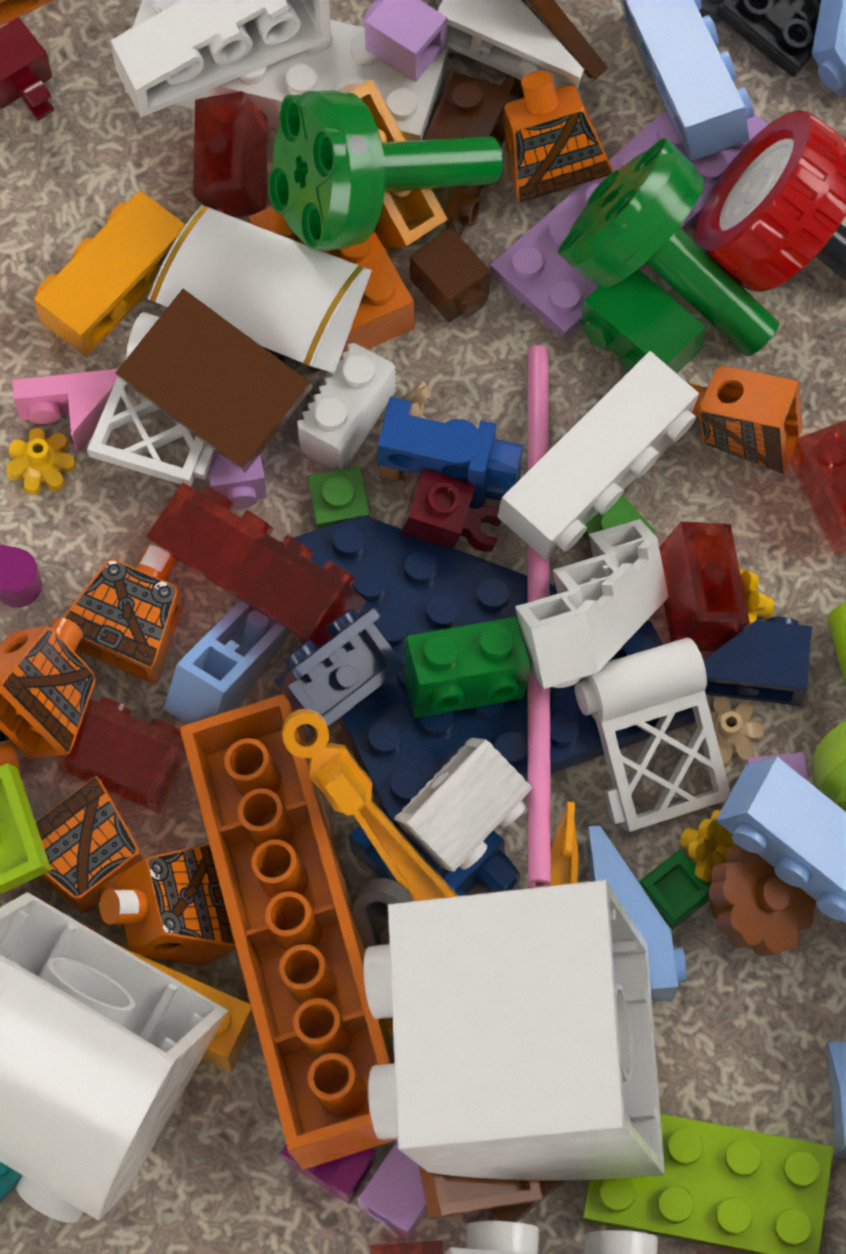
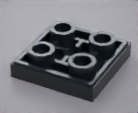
(776, 28)

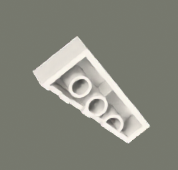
(212, 43)
(600, 457)

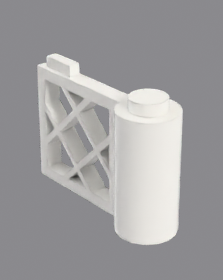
(200, 453)
(641, 690)

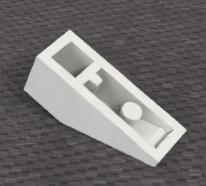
(508, 39)

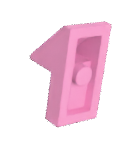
(75, 394)

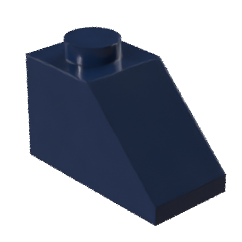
(762, 663)

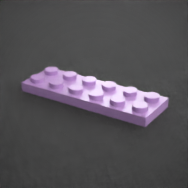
(548, 282)

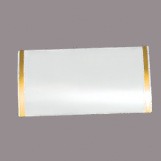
(265, 286)

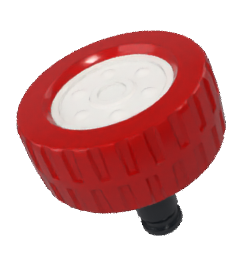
(779, 204)

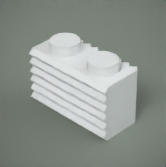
(346, 407)
(464, 805)

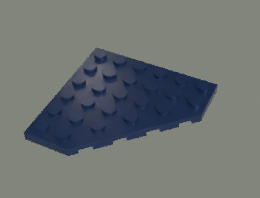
(434, 589)

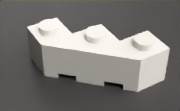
(595, 606)

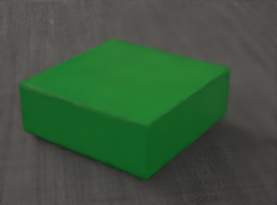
(675, 889)

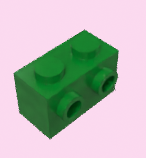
(640, 319)
(465, 667)

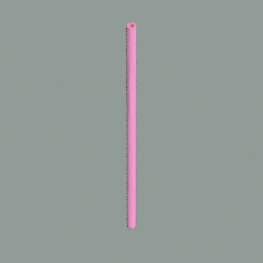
(538, 587)

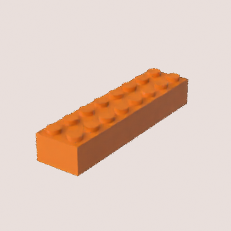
(290, 927)

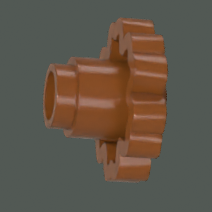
(756, 905)

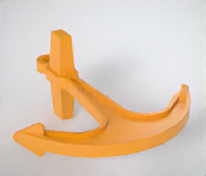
(350, 793)

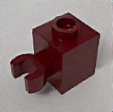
(24, 70)
(442, 514)

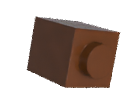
(450, 276)

